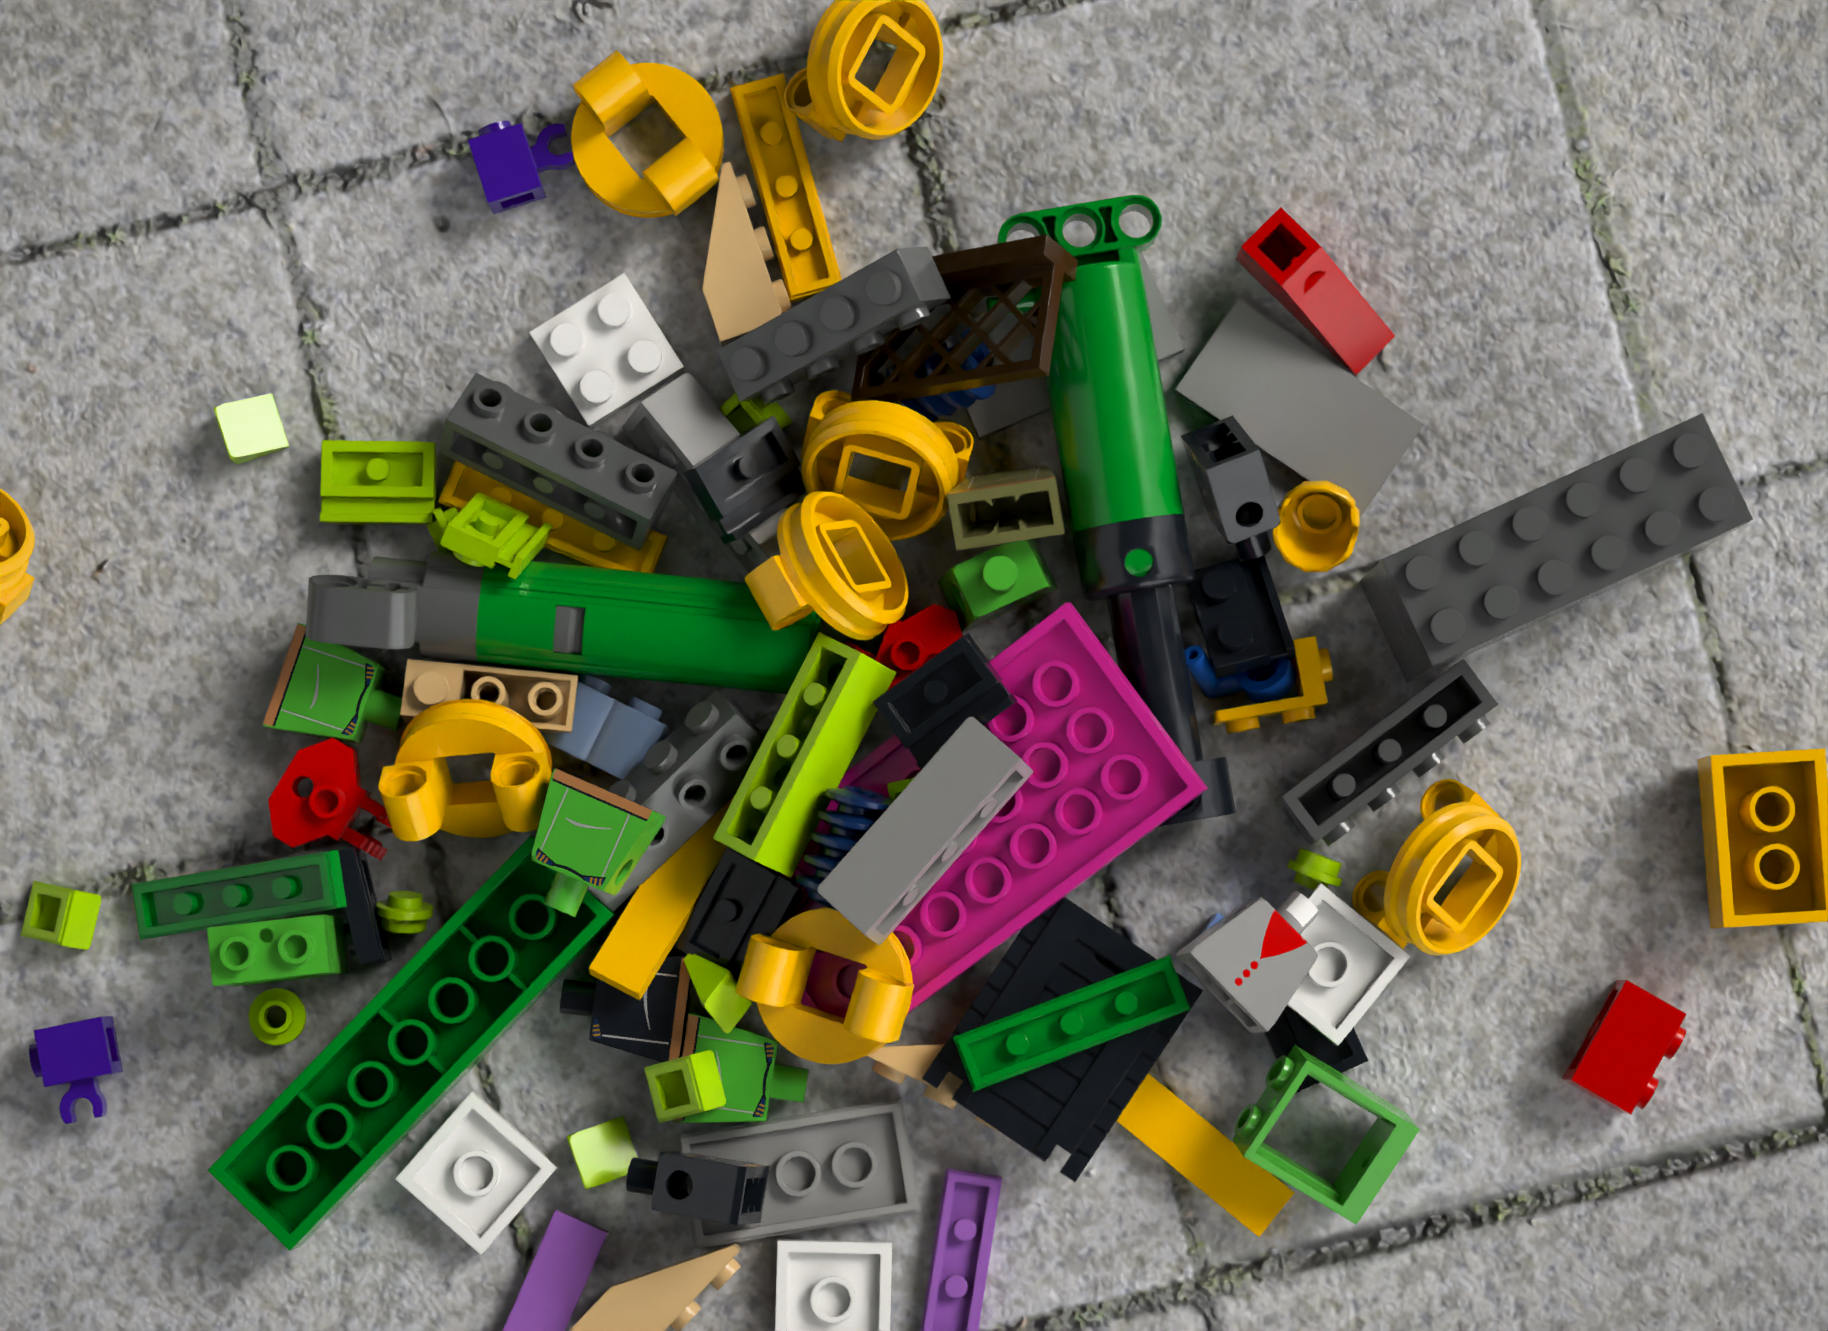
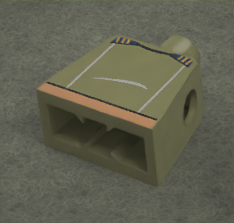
(1005, 507)

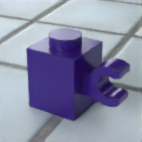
(511, 166)
(77, 1056)

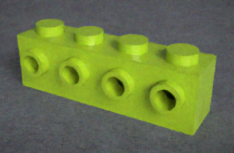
(804, 755)

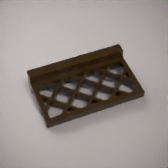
(969, 276)

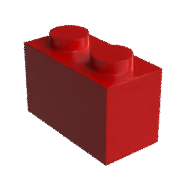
(1626, 1047)

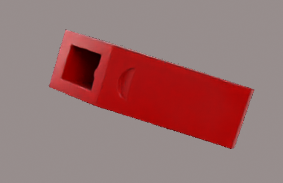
(1314, 290)

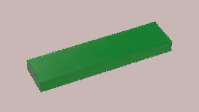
(239, 894)
(1071, 1023)

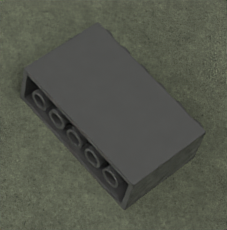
(1555, 547)

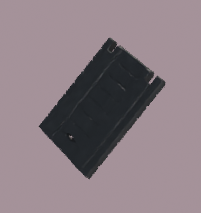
(1084, 1093)

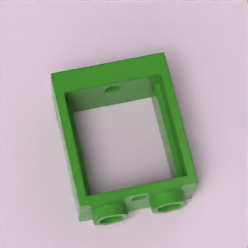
(277, 950)
(1369, 1163)

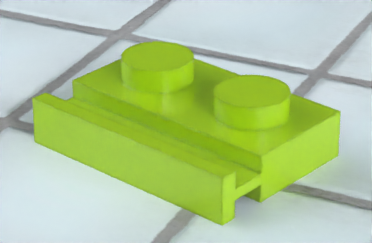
(378, 482)
(494, 533)

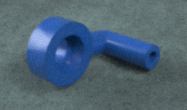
(1258, 684)

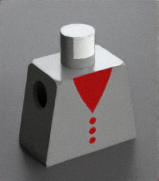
(1255, 958)

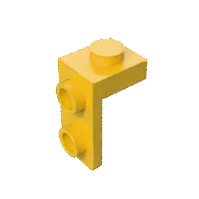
(1312, 670)

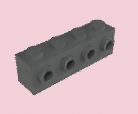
(833, 324)
(557, 461)
(1386, 752)
(687, 781)

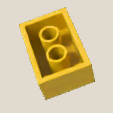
(1765, 837)

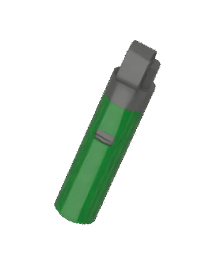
(563, 621)

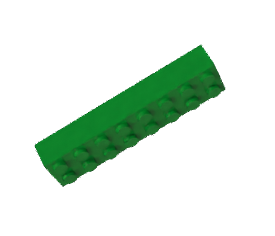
(407, 1049)

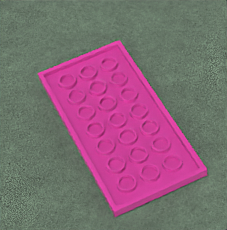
(1095, 791)

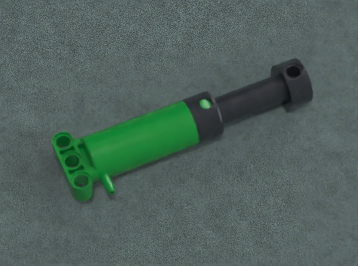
(1123, 467)

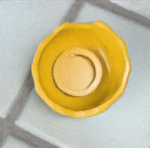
(1317, 526)

